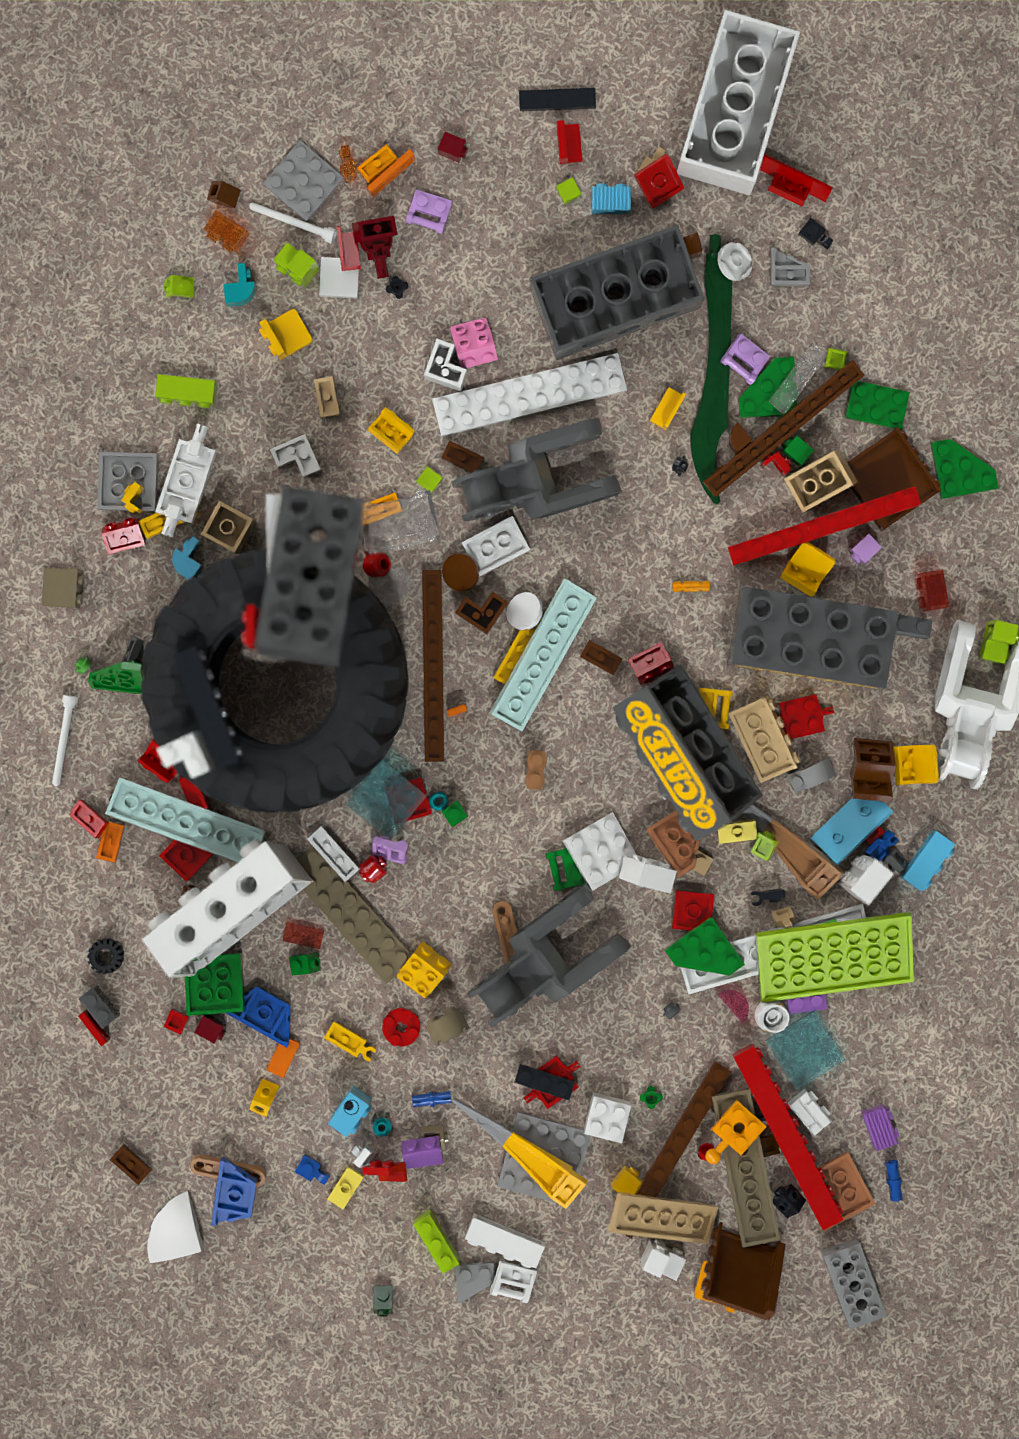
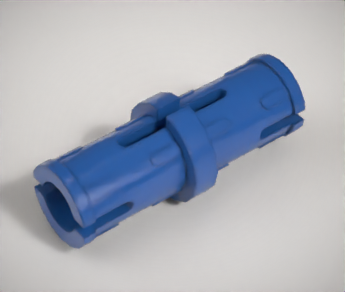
(431, 1099)
(894, 1180)

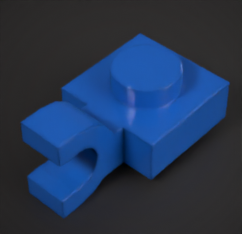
(309, 1169)

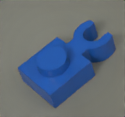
(880, 847)

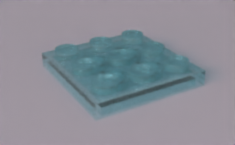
(386, 799)
(805, 1050)

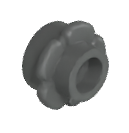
(671, 1010)

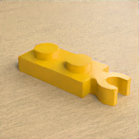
(348, 1040)

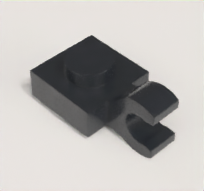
(813, 233)
(772, 895)

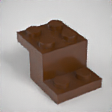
(872, 770)

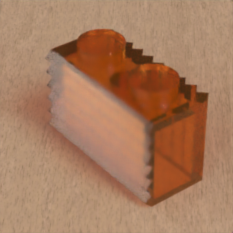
(226, 232)

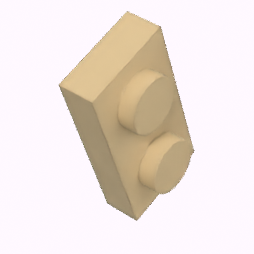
(327, 397)

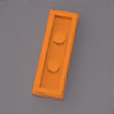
(391, 173)

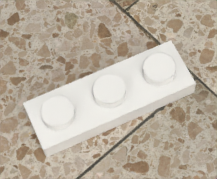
(333, 854)

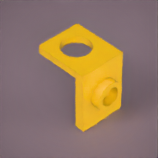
(264, 1097)

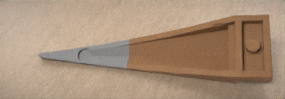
(805, 861)

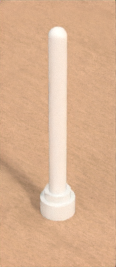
(327, 234)
(69, 704)

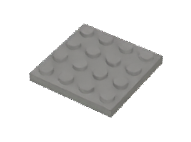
(556, 1138)

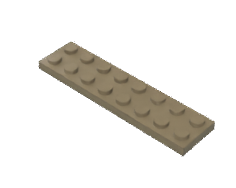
(353, 917)
(748, 1179)

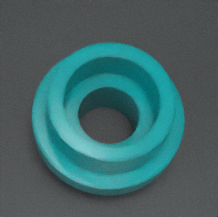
(438, 807)
(382, 1120)

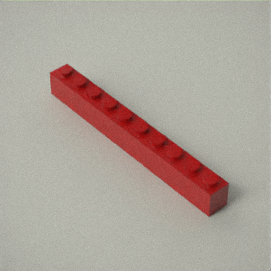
(824, 525)
(787, 1136)

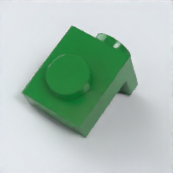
(305, 963)

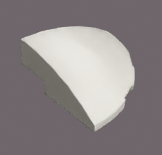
(174, 1231)

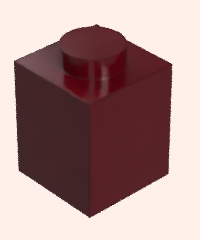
(452, 147)
(211, 1029)

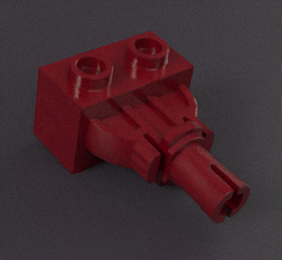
(376, 240)

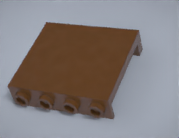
(889, 468)
(743, 1276)

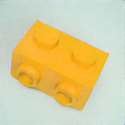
(391, 430)

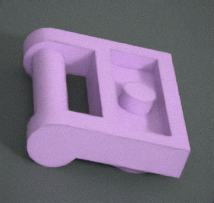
(429, 205)
(749, 354)
(384, 847)

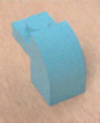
(183, 560)

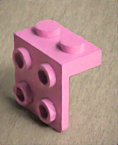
(474, 343)

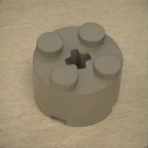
(447, 1026)

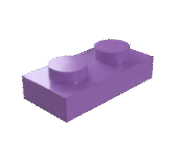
(806, 1004)

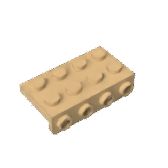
(765, 739)

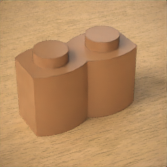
(535, 775)

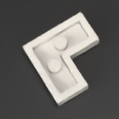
(299, 451)

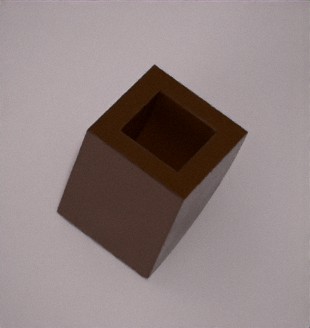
(223, 194)
(693, 245)
(738, 438)

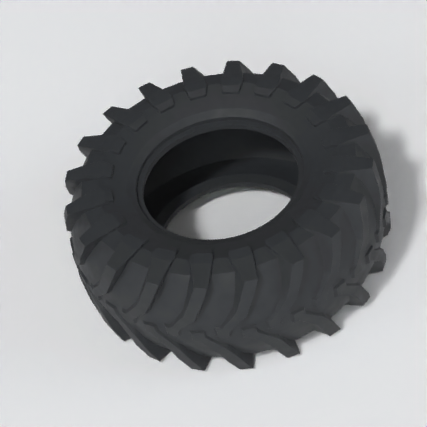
(311, 769)

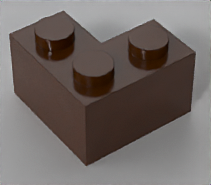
(482, 617)

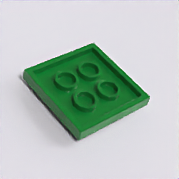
(216, 987)

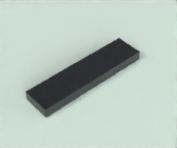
(557, 99)

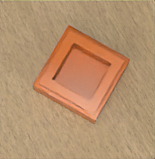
(457, 710)

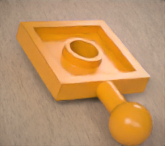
(737, 1140)

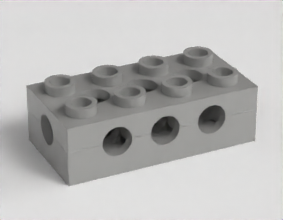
(871, 1307)

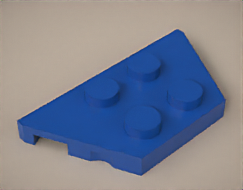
(266, 1015)
(233, 1193)

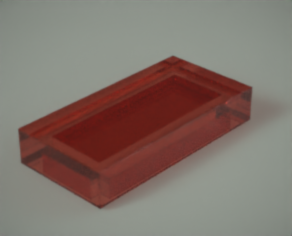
(303, 935)

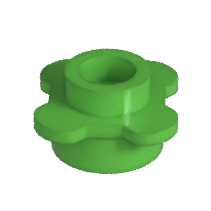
(82, 665)

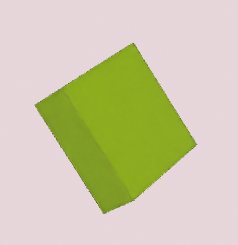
(568, 190)
(835, 359)
(429, 479)

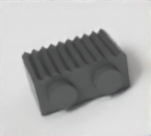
(913, 627)
(99, 1006)

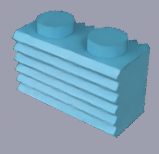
(611, 199)

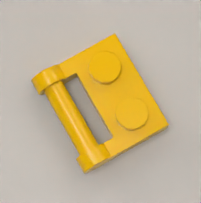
(710, 698)

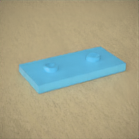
(850, 827)

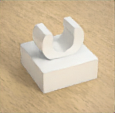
(363, 1156)

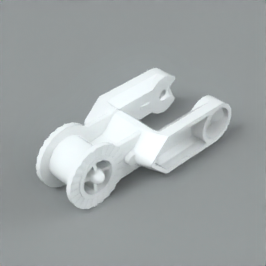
(970, 712)

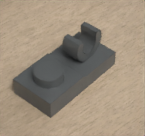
(133, 649)

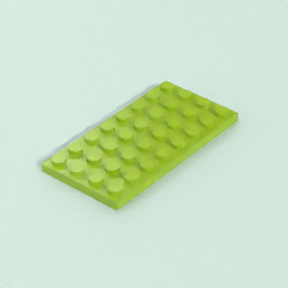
(835, 957)

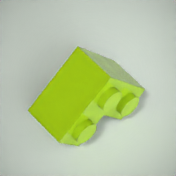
(296, 264)
(996, 641)

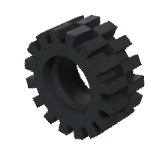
(94, 958)

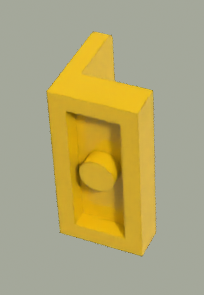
(667, 408)

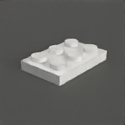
(496, 545)

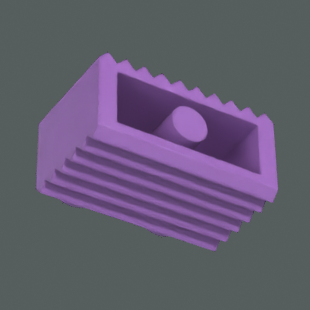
(880, 1127)
(422, 1152)

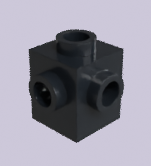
(788, 1200)

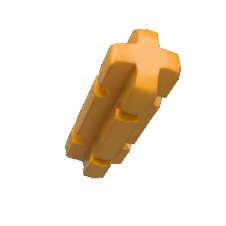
(690, 586)

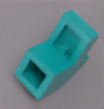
(243, 292)

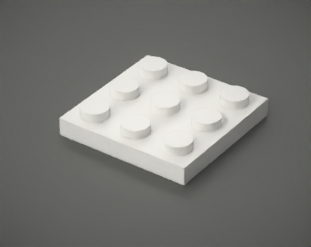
(599, 850)

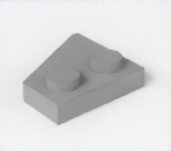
(788, 271)
(473, 1278)

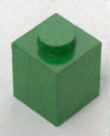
(797, 450)
(454, 813)

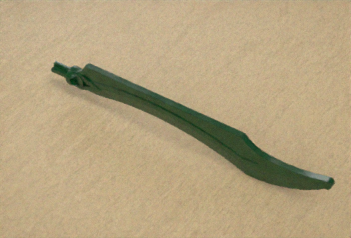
(713, 407)

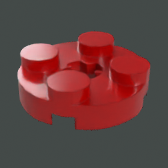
(406, 1017)

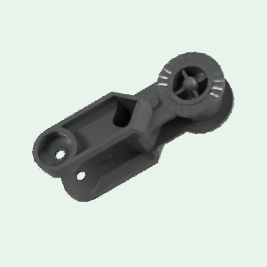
(527, 479)
(539, 967)

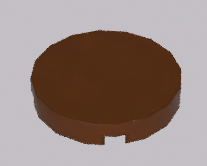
(460, 571)

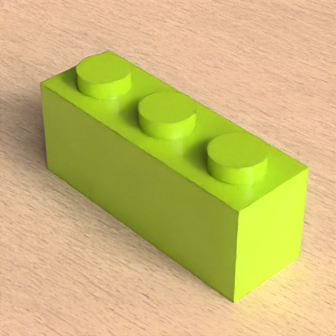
(186, 391)
(436, 1241)

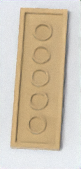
(662, 1218)

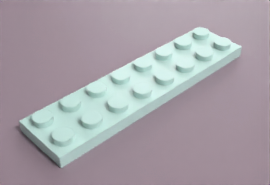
(543, 655)
(181, 820)

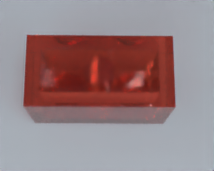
(932, 590)

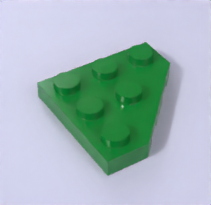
(756, 398)
(960, 470)
(119, 677)
(705, 950)

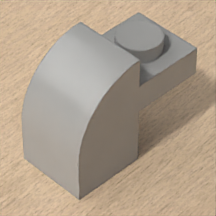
(812, 775)

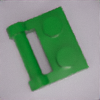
(572, 872)

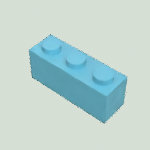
(928, 861)

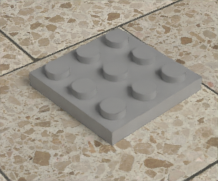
(303, 181)
(120, 470)

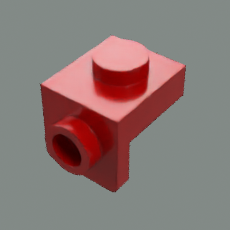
(780, 462)

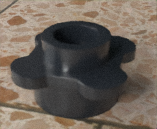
(397, 282)
(680, 465)

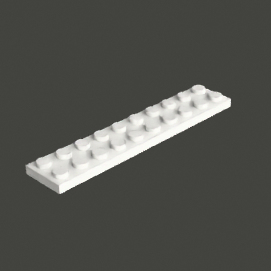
(529, 394)
(747, 951)

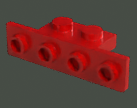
(793, 183)

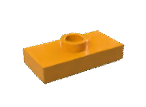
(377, 164)

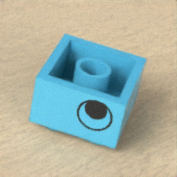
(348, 1114)

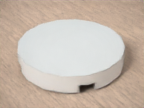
(734, 261)
(524, 611)

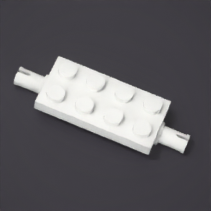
(185, 481)

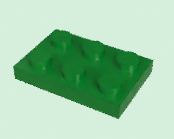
(877, 405)

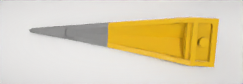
(548, 1171)

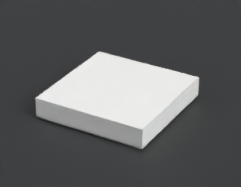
(337, 282)

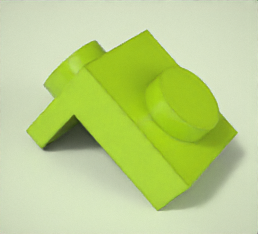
(179, 286)
(765, 845)

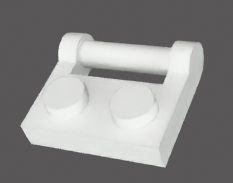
(516, 1276)

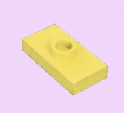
(738, 831)
(345, 1187)

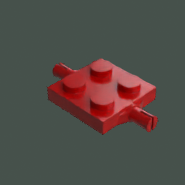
(803, 716)
(558, 1068)

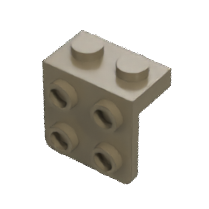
(62, 587)

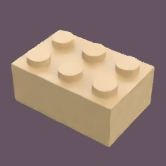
(820, 480)

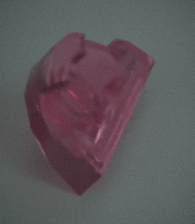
(736, 1002)

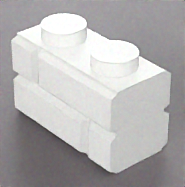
(809, 1111)

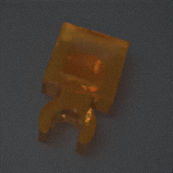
(347, 167)

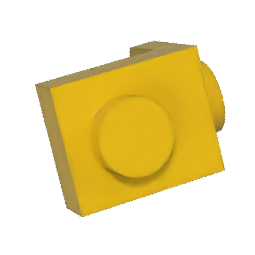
(131, 494)

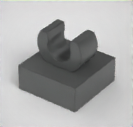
(896, 860)

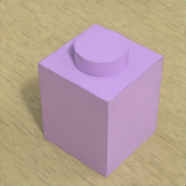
(864, 549)

